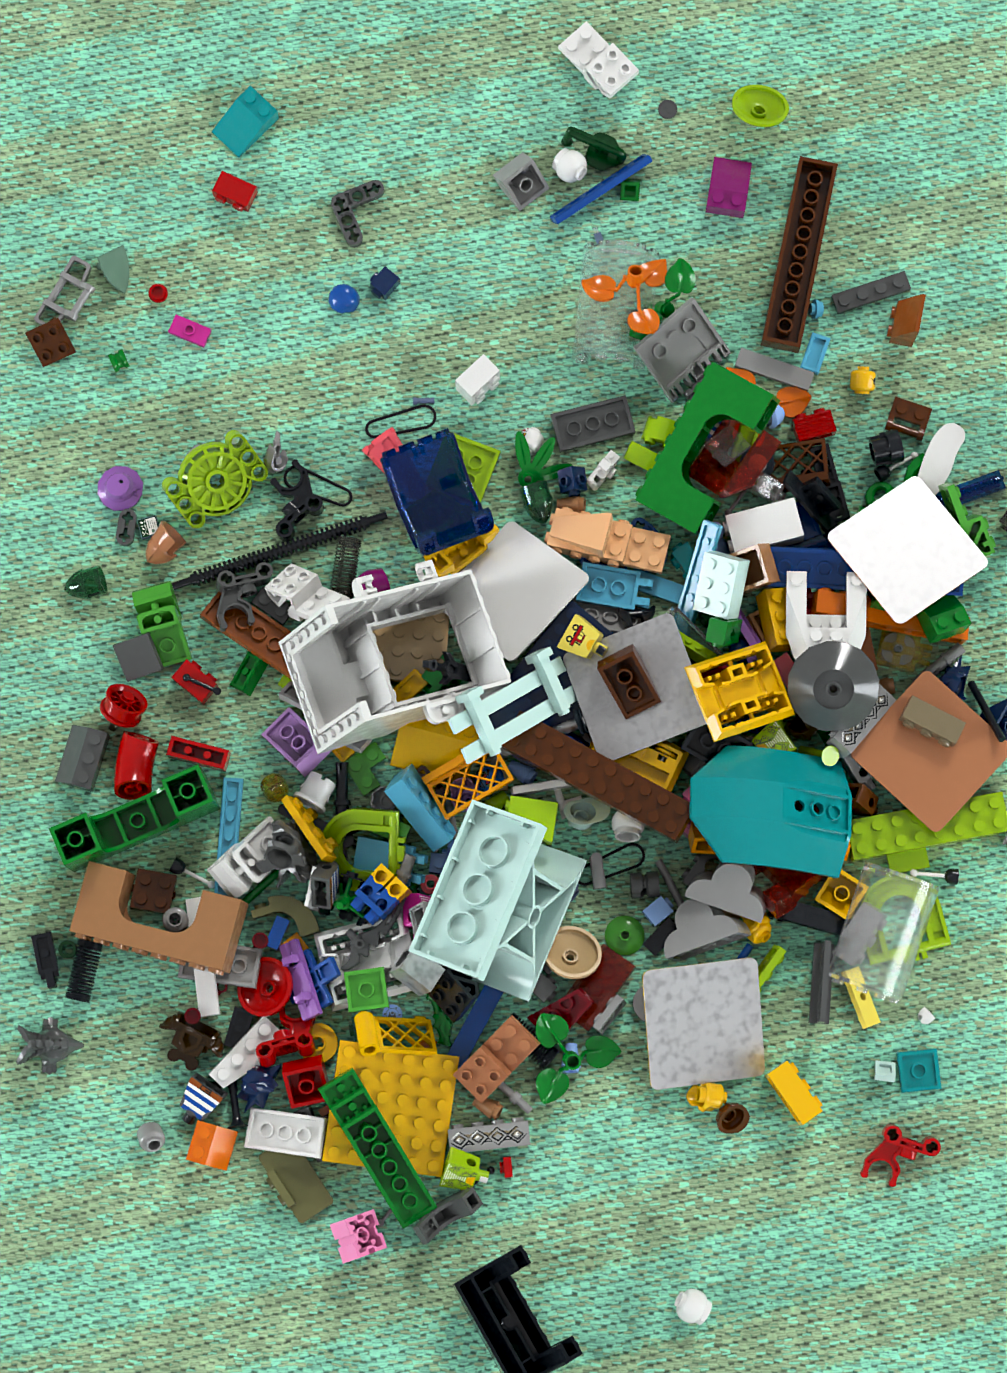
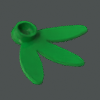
(534, 468)

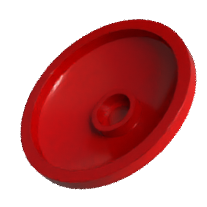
(261, 1001)

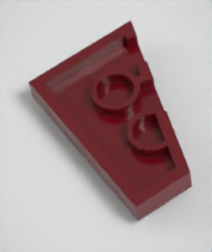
(569, 1007)

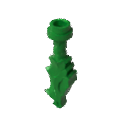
(442, 1024)

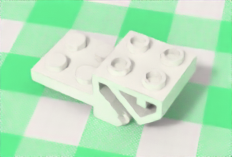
(598, 61)
(303, 591)
(238, 865)

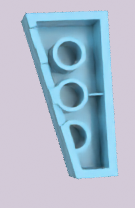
(419, 808)

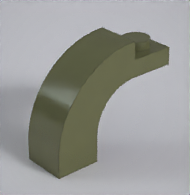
(302, 915)

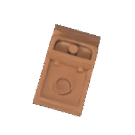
(496, 1059)

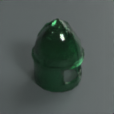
(537, 501)
(87, 583)

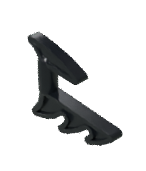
(645, 615)

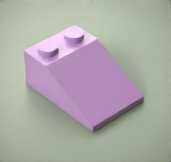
(293, 740)

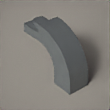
(448, 1210)

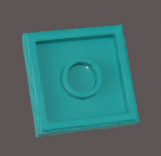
(918, 1070)

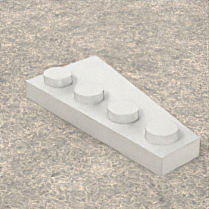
(243, 1054)

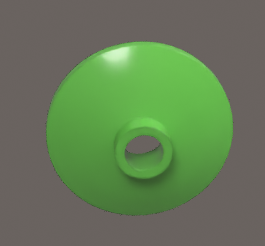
(619, 944)

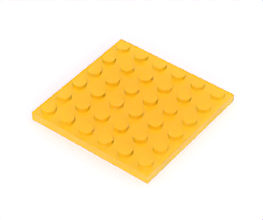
(411, 1095)

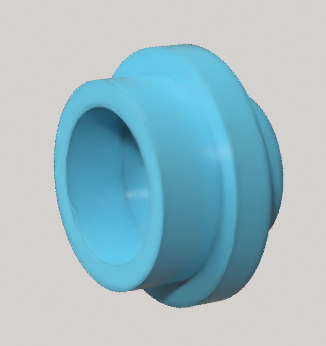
(816, 309)

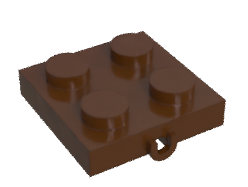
(153, 891)

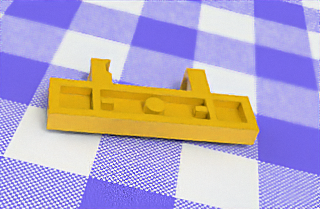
(304, 818)

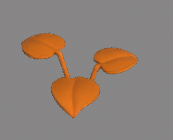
(652, 273)
(792, 398)

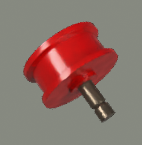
(123, 706)

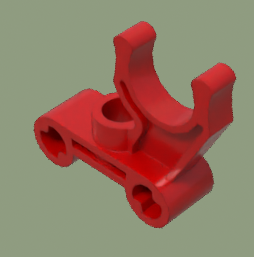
(287, 1041)
(901, 1146)

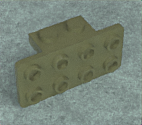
(296, 1184)

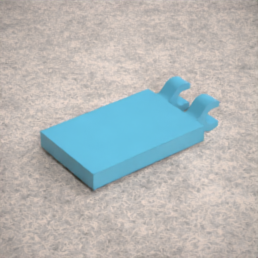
(613, 587)
(373, 852)

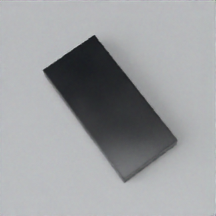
(656, 941)

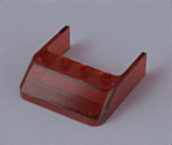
(736, 475)

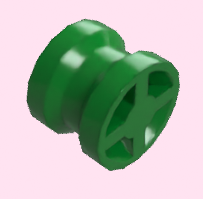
(118, 360)

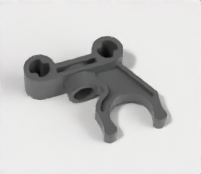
(239, 587)

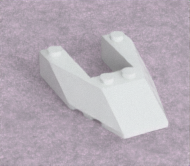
(811, 629)

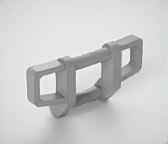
(65, 277)

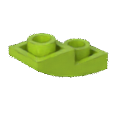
(640, 456)

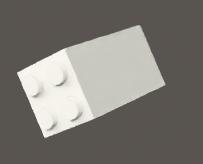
(770, 523)

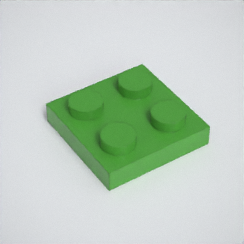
(366, 989)

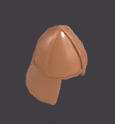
(164, 544)

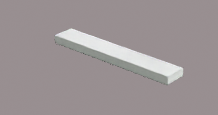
(204, 980)

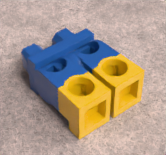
(381, 893)

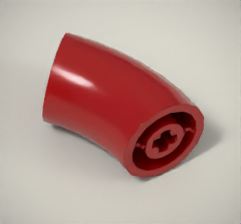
(134, 765)

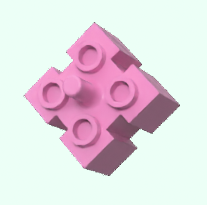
(358, 1236)

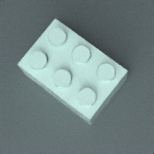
(721, 585)

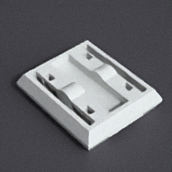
(383, 955)

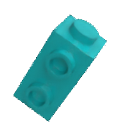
(682, 557)

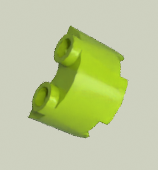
(657, 430)

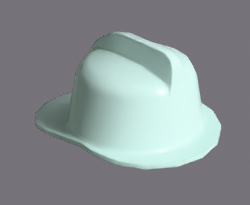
(585, 812)

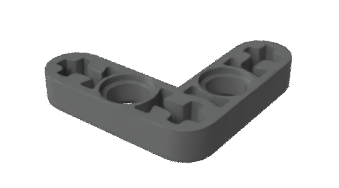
(351, 204)

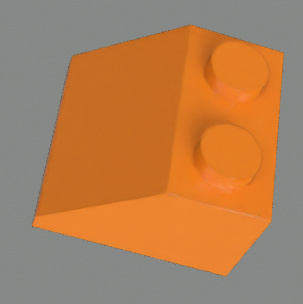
(212, 1145)

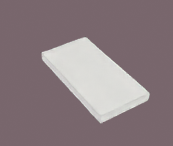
(285, 1132)

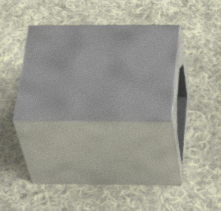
(416, 972)

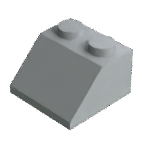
(521, 181)

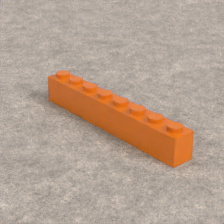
(834, 603)

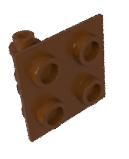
(50, 342)

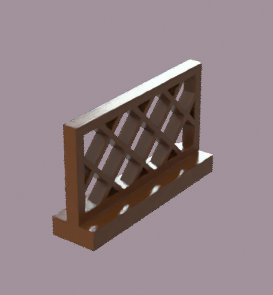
(824, 475)

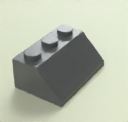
(82, 757)

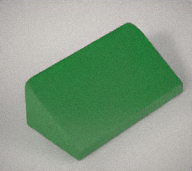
(248, 674)

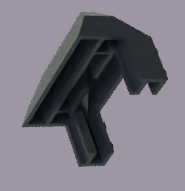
(506, 1320)

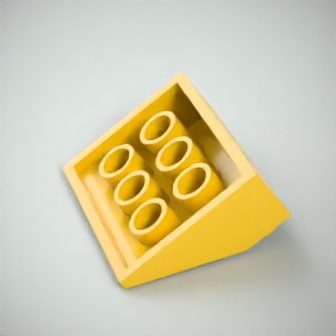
(430, 745)

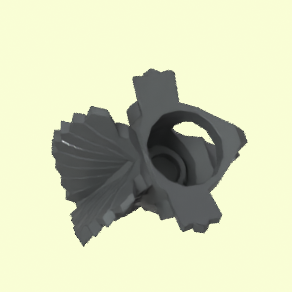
(288, 853)
(50, 1045)

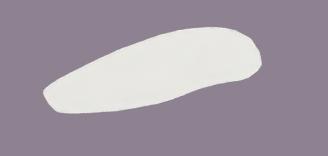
(941, 456)

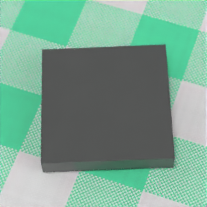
(138, 656)

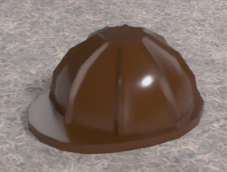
(732, 1118)

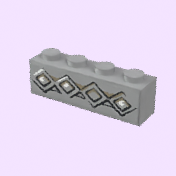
(849, 739)
(488, 1137)

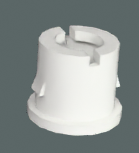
(315, 792)

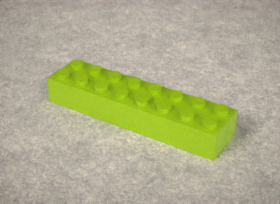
(904, 832)

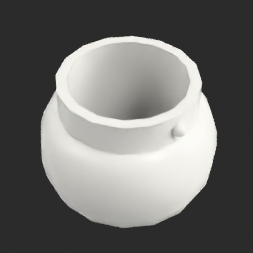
(570, 165)
(625, 828)
(693, 1306)

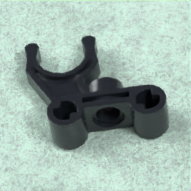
(300, 505)

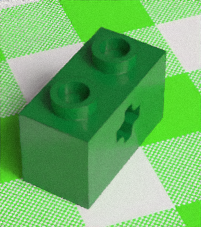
(723, 631)

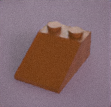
(906, 320)

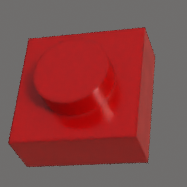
(506, 1167)

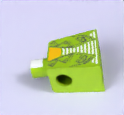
(774, 738)
(462, 1170)

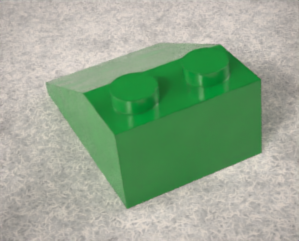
(944, 619)

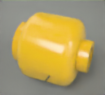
(862, 380)

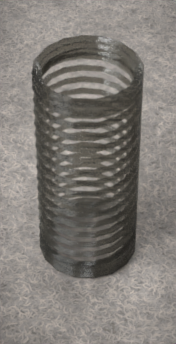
(345, 542)

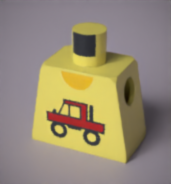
(582, 639)

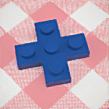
(321, 975)

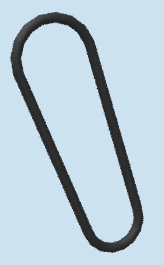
(400, 412)
(325, 479)
(621, 871)

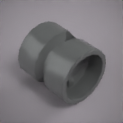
(644, 884)

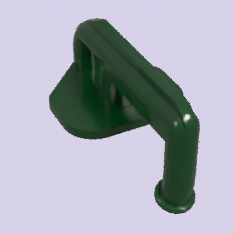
(602, 150)

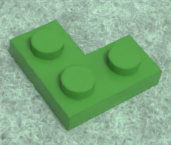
(360, 766)

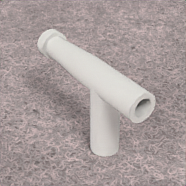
(561, 802)

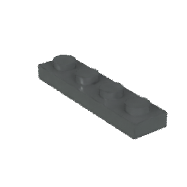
(871, 292)

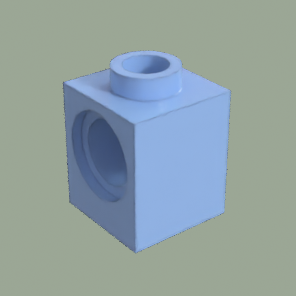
(658, 911)

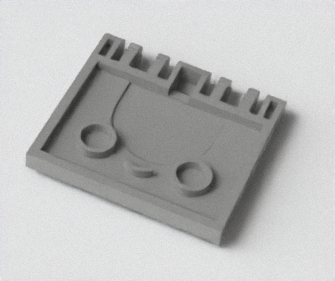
(680, 348)

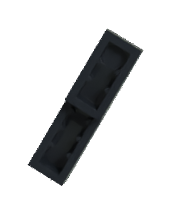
(835, 487)

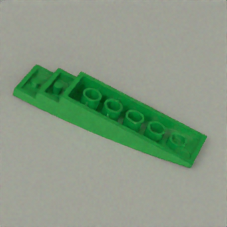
(377, 1148)

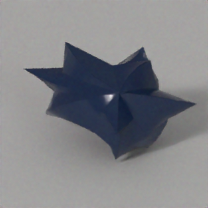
(955, 678)
(258, 1084)

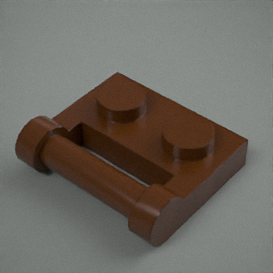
(910, 413)

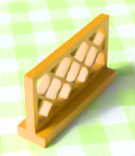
(455, 766)

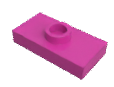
(189, 331)

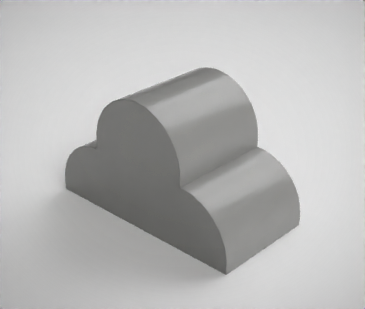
(729, 890)
(700, 930)

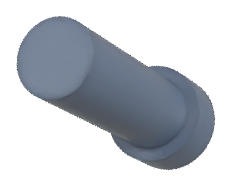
(422, 400)

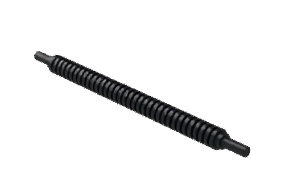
(364, 522)

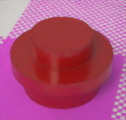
(158, 293)

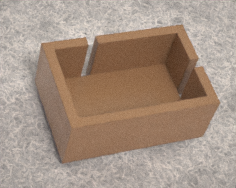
(761, 568)

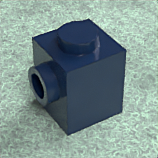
(384, 283)

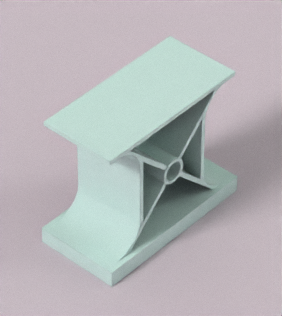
(498, 901)

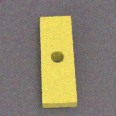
(863, 1006)

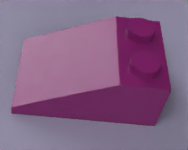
(728, 187)

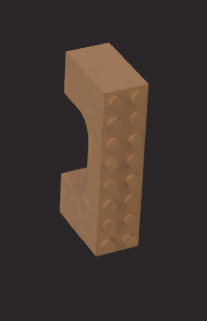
(104, 916)

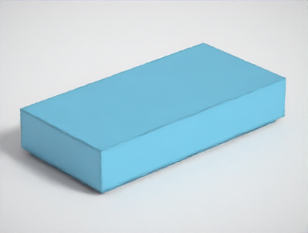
(815, 353)

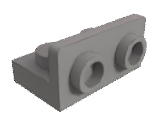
(603, 1020)

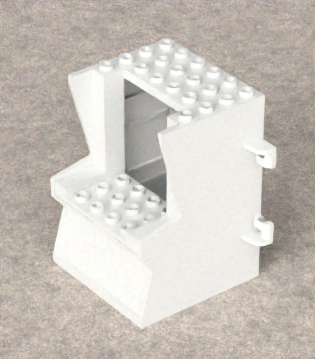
(343, 672)

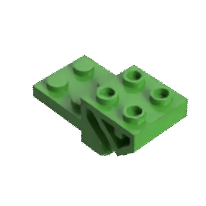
(973, 525)
(162, 618)

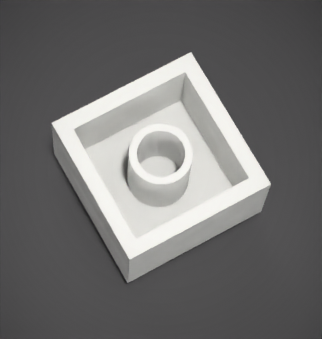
(478, 380)

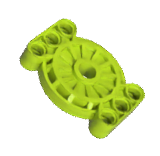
(201, 465)

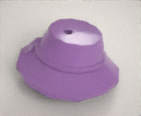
(120, 495)

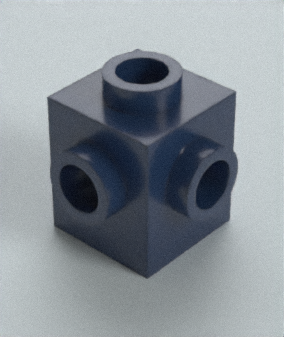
(572, 480)

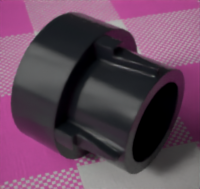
(886, 448)

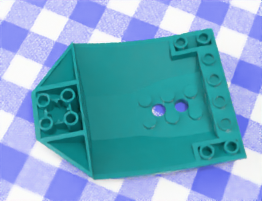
(749, 814)

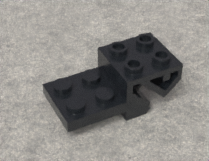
(454, 993)

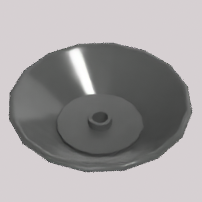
(831, 665)

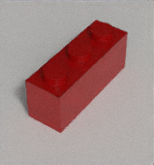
(198, 753)

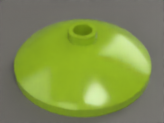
(760, 105)

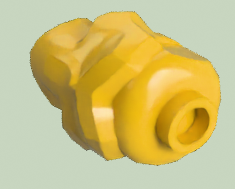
(759, 931)
(707, 1096)

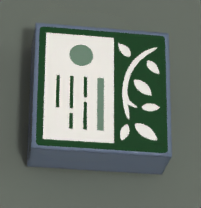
(148, 526)

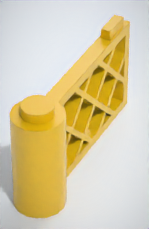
(371, 1035)

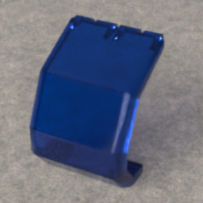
(435, 493)

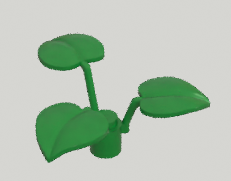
(677, 279)
(552, 1029)

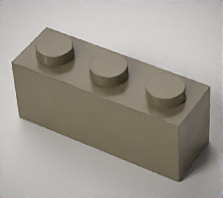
(932, 722)

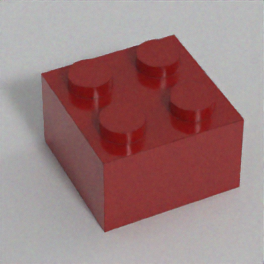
(303, 1079)

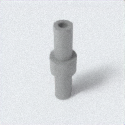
(515, 1097)

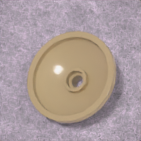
(579, 947)

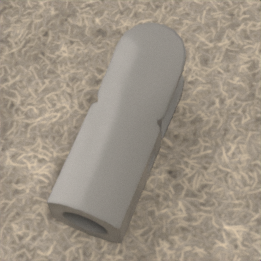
(597, 871)

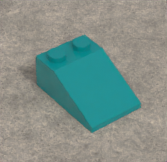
(245, 121)

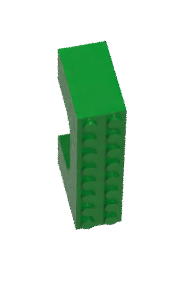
(717, 398)
(97, 837)

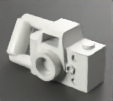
(605, 469)

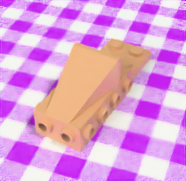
(606, 540)

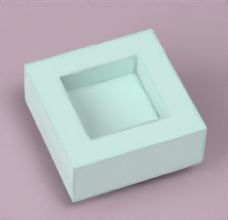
(884, 1071)

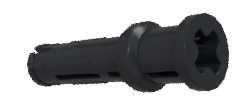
(341, 803)

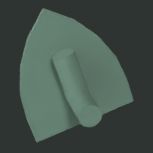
(115, 268)

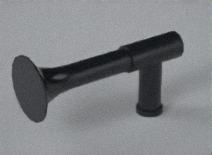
(236, 1118)

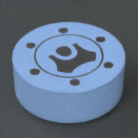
(392, 1011)

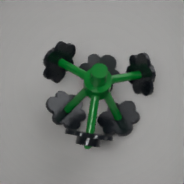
(344, 901)

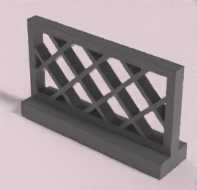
(821, 983)

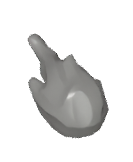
(274, 459)

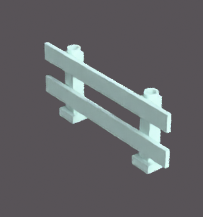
(478, 710)

